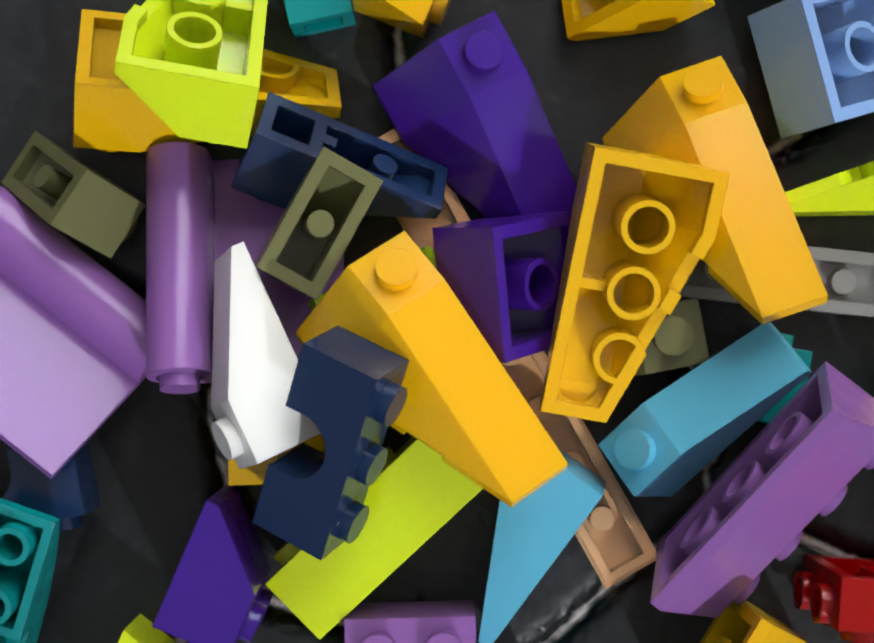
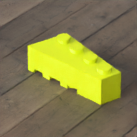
(406, 508)

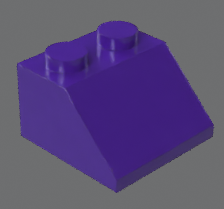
(506, 276)
(219, 579)

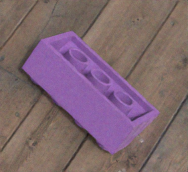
(766, 497)

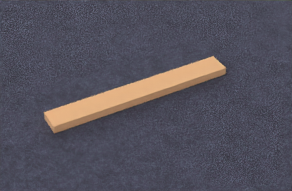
(611, 532)

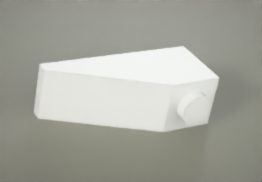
(251, 367)

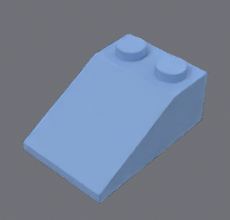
(816, 61)

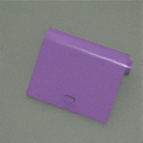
(188, 226)
(65, 340)

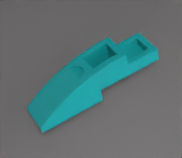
(26, 570)

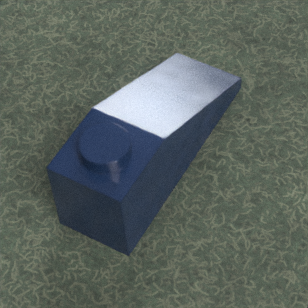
(290, 138)

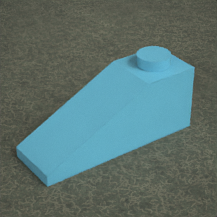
(702, 413)
(532, 538)

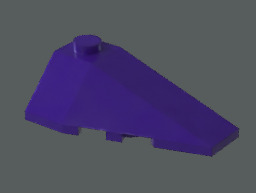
(479, 115)

